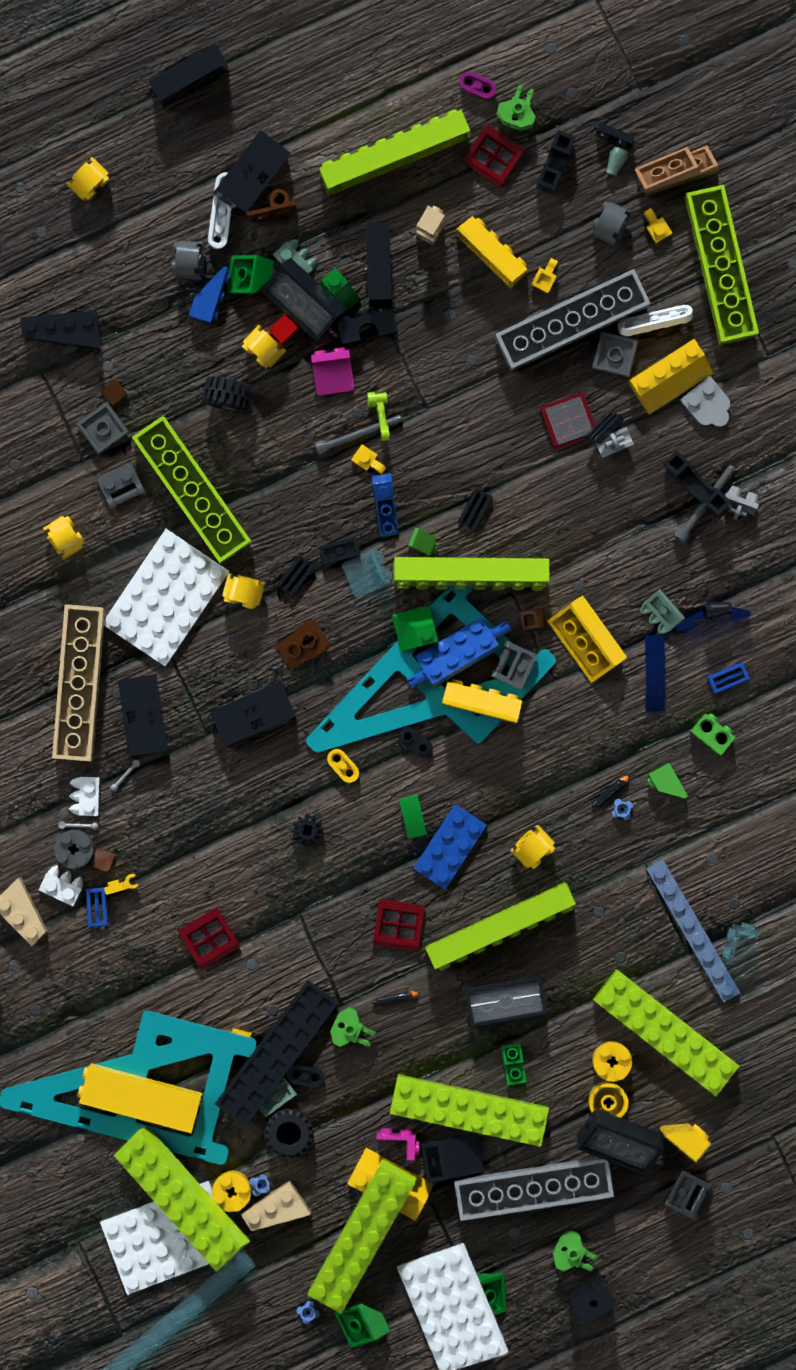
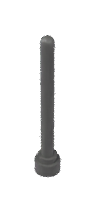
(323, 447)
(683, 533)

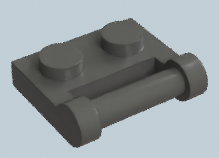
(118, 480)
(520, 667)
(682, 1192)

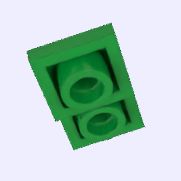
(412, 816)
(514, 1064)

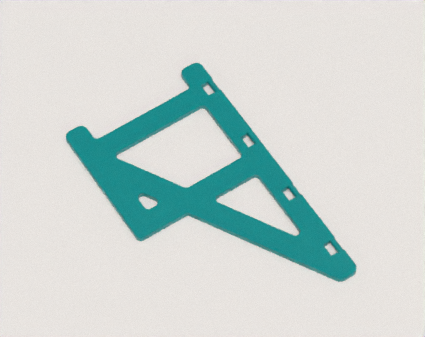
(349, 729)
(188, 1041)

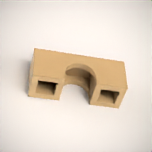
(430, 224)

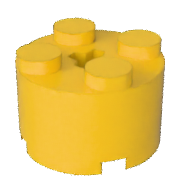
(88, 179)
(263, 346)
(63, 537)
(243, 590)
(533, 847)
(618, 1070)
(615, 1092)
(242, 1188)

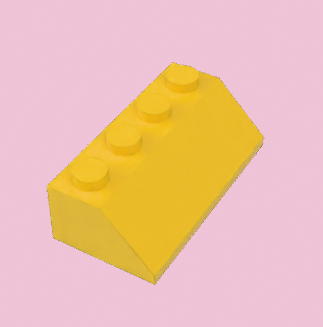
(491, 251)
(671, 376)
(587, 639)
(482, 702)
(688, 1138)
(365, 1170)

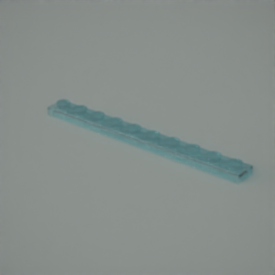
(182, 1313)

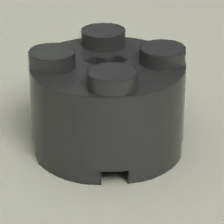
(611, 223)
(189, 260)
(65, 855)

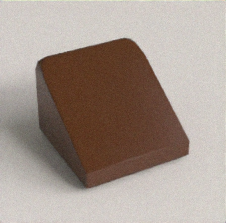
(114, 392)
(533, 619)
(102, 860)

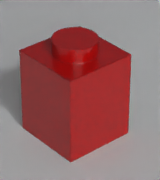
(283, 330)

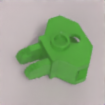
(517, 109)
(351, 1030)
(573, 1254)

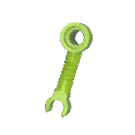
(378, 401)

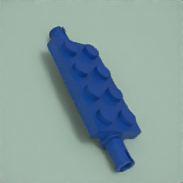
(457, 652)

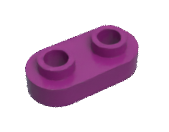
(478, 85)

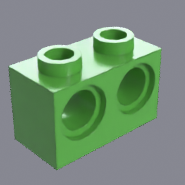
(710, 738)

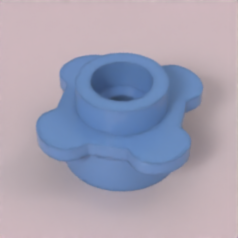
(617, 811)
(262, 1179)
(308, 1307)

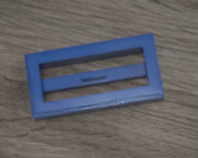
(713, 684)
(97, 911)

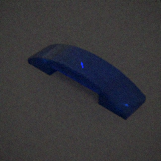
(688, 623)
(654, 673)

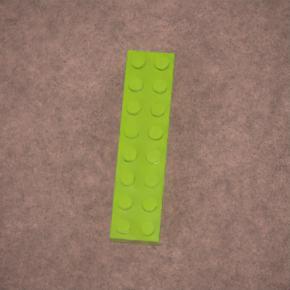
(394, 152)
(721, 264)
(192, 489)
(470, 572)
(500, 925)
(666, 1032)
(469, 1110)
(181, 1198)
(362, 1236)

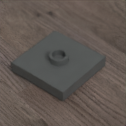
(615, 354)
(102, 428)

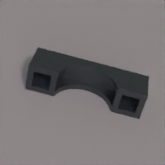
(697, 486)

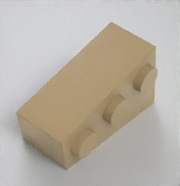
(21, 912)
(277, 1207)

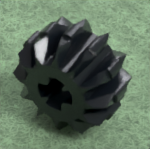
(301, 828)

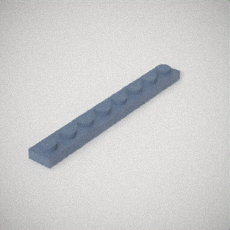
(693, 930)

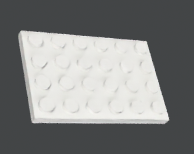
(165, 597)
(149, 1246)
(452, 1308)

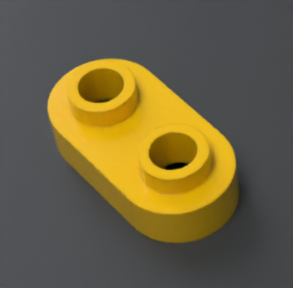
(342, 766)

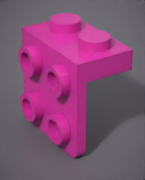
(332, 371)
(404, 1134)

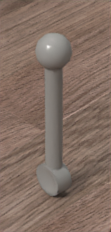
(114, 787)
(62, 825)

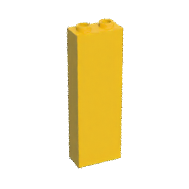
(139, 1097)

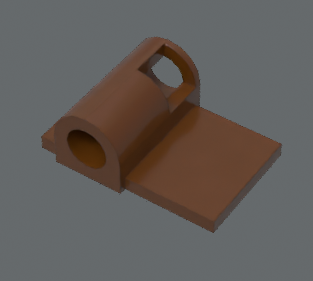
(275, 210)
(305, 643)

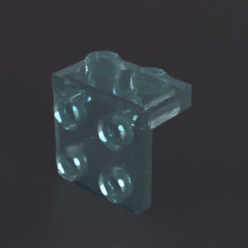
(367, 573)
(745, 929)

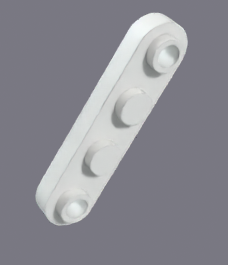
(219, 219)
(655, 320)

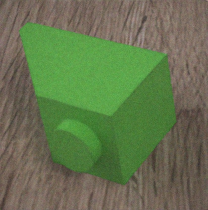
(423, 542)
(666, 781)

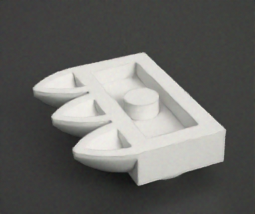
(87, 796)
(61, 887)

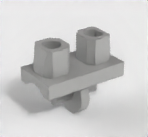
(615, 442)
(740, 505)

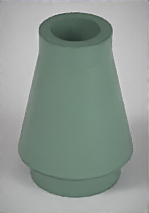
(616, 160)

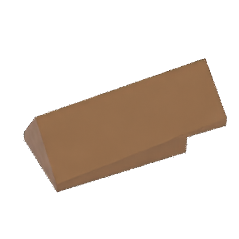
(676, 169)

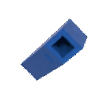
(206, 301)
(385, 505)

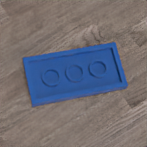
(450, 846)

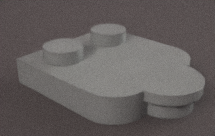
(707, 403)

